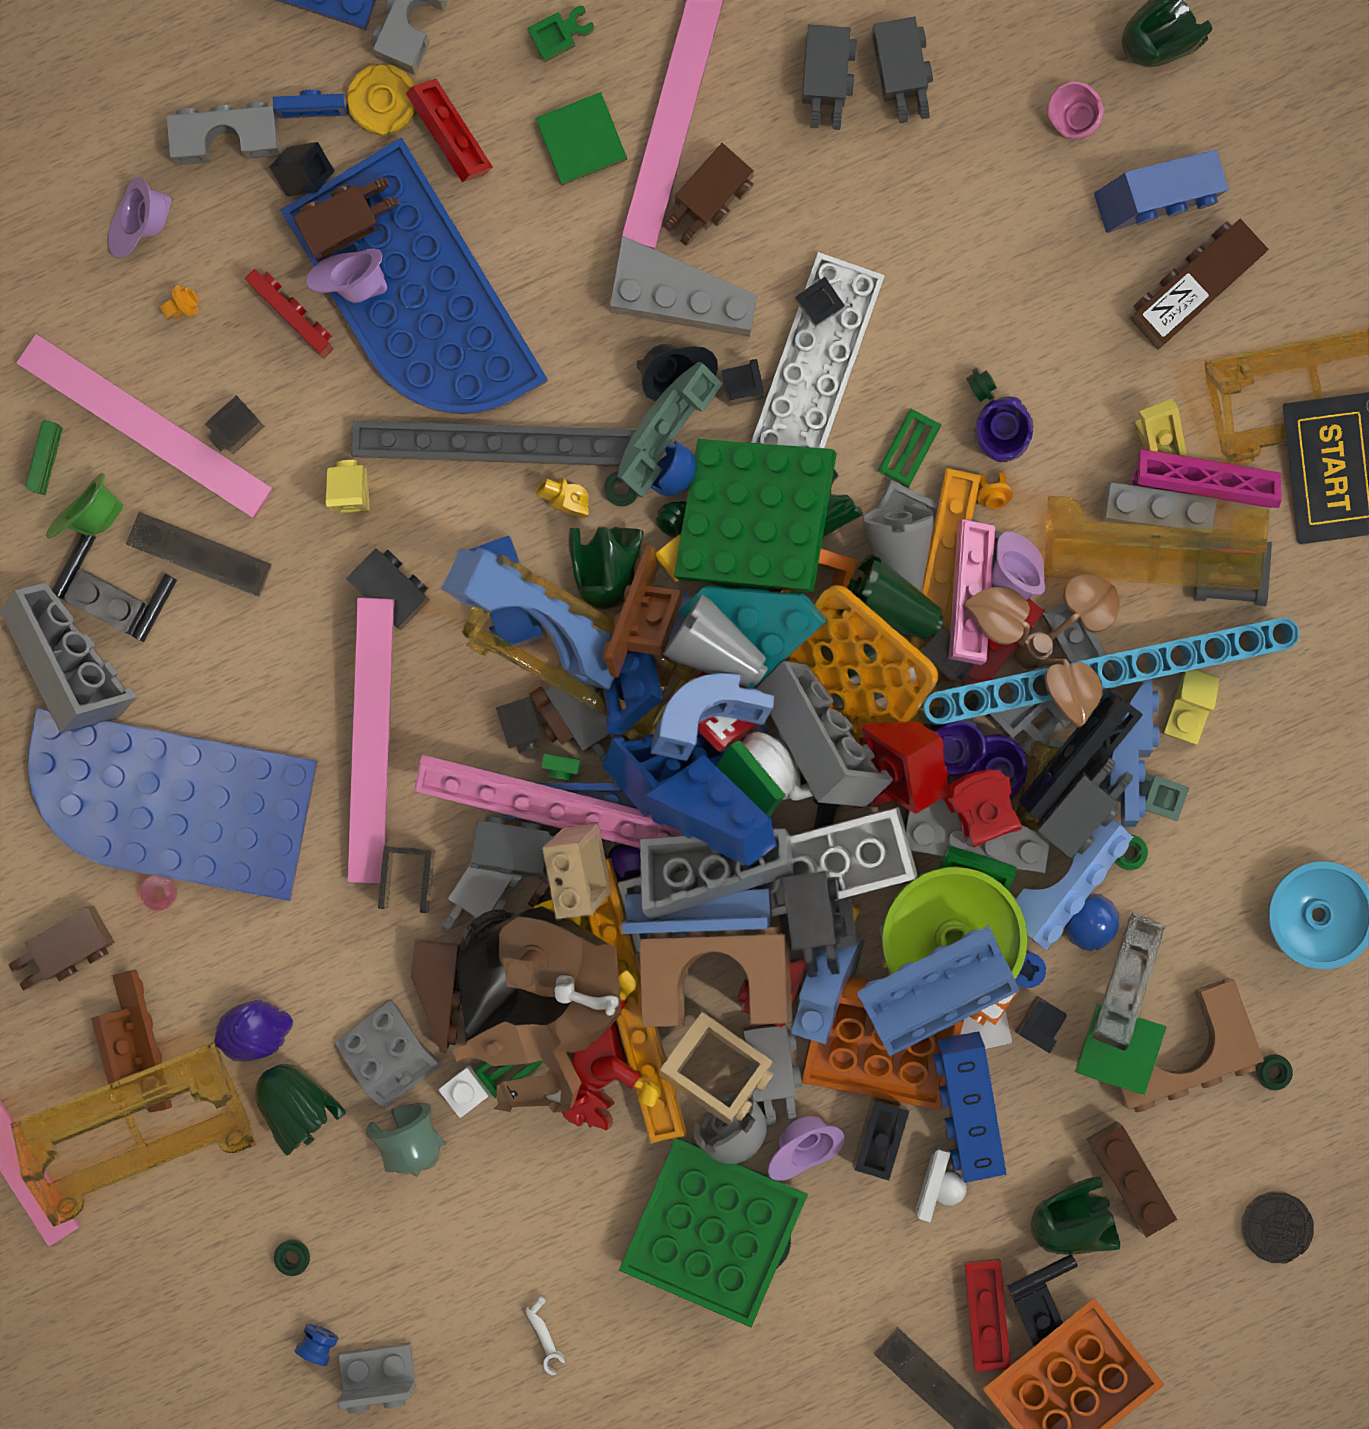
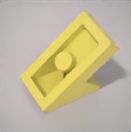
(1162, 429)
(1191, 706)

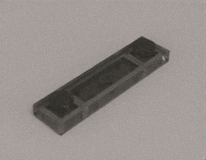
(199, 554)
(1128, 982)
(934, 1384)

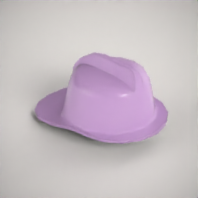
(137, 217)
(351, 275)
(1018, 565)
(804, 1145)

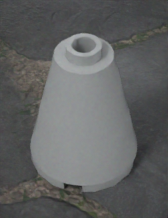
(901, 539)
(715, 645)

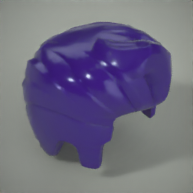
(1004, 429)
(1007, 756)
(252, 1031)

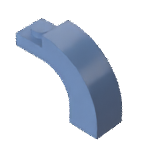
(702, 699)
(823, 993)

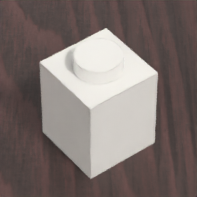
(464, 1091)

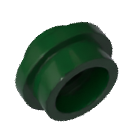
(982, 384)
(613, 497)
(1284, 1076)
(284, 1265)

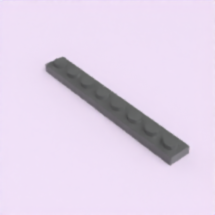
(489, 443)

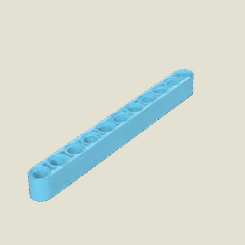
(1125, 669)

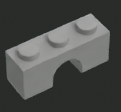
(397, 40)
(193, 132)
(1156, 507)

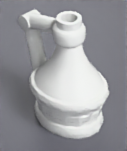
(779, 764)

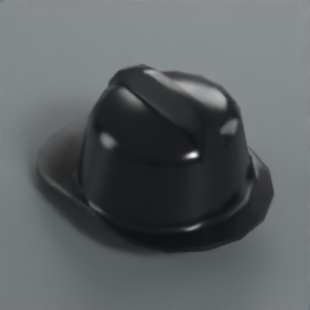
(666, 363)

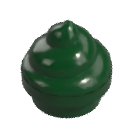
(671, 518)

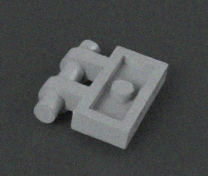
(1020, 718)

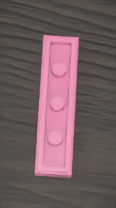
(971, 576)

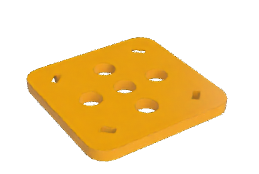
(887, 674)

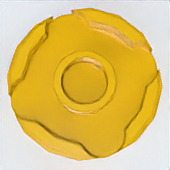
(380, 100)

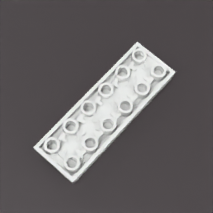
(818, 360)

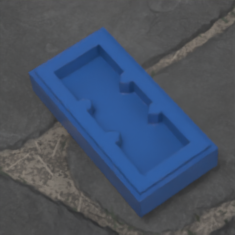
(310, 104)

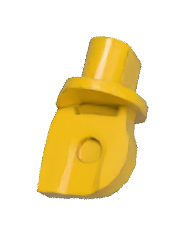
(566, 497)

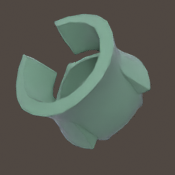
(411, 1146)

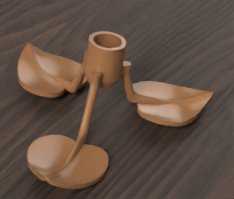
(1072, 687)

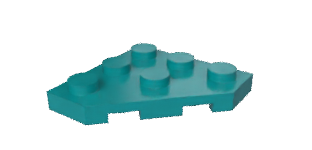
(770, 620)

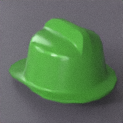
(90, 512)

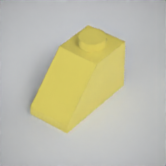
(347, 488)

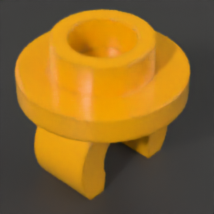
(183, 302)
(994, 495)

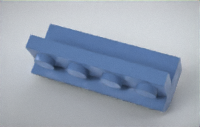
(938, 990)

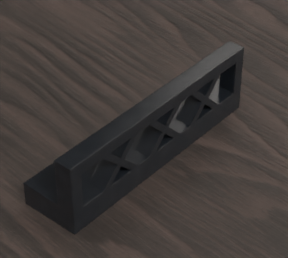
(1080, 750)

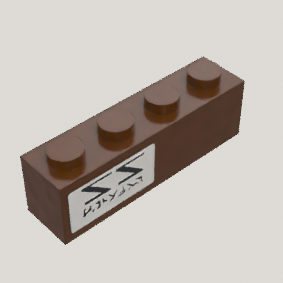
(1199, 283)

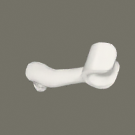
(566, 993)
(544, 1335)

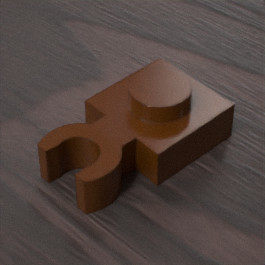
(554, 725)

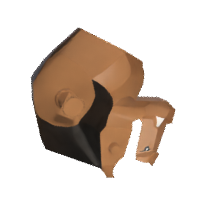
(513, 1009)

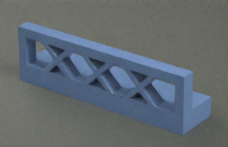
(733, 912)

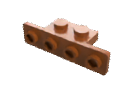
(645, 617)
(127, 1034)

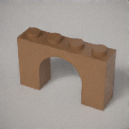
(668, 959)
(1229, 1050)

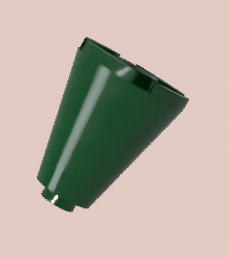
(895, 599)

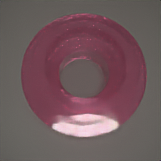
(147, 892)

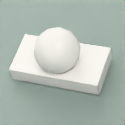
(939, 1185)

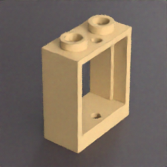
(580, 862)
(685, 1049)

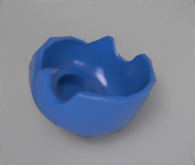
(677, 471)
(1094, 924)

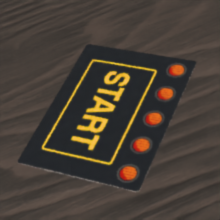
(1329, 466)

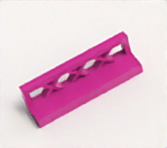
(1208, 479)

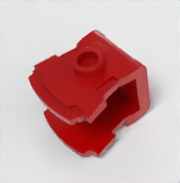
(982, 806)

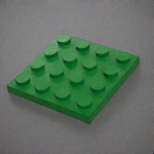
(755, 515)
(713, 1232)

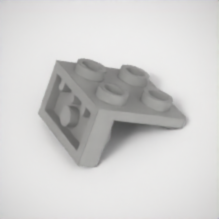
(386, 1055)
(376, 1377)

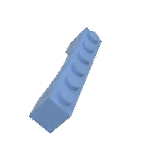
(486, 585)

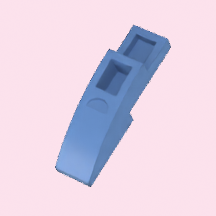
(1136, 744)

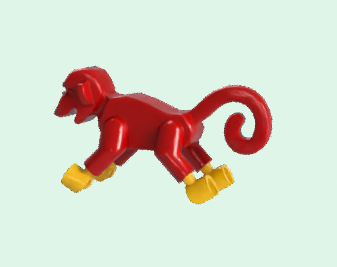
(602, 1064)

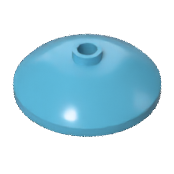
(1341, 931)

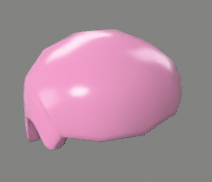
(1075, 110)

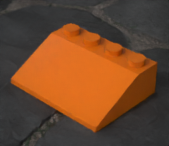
(860, 1064)
(1075, 1377)

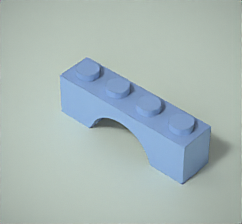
(1051, 908)

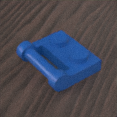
(639, 689)

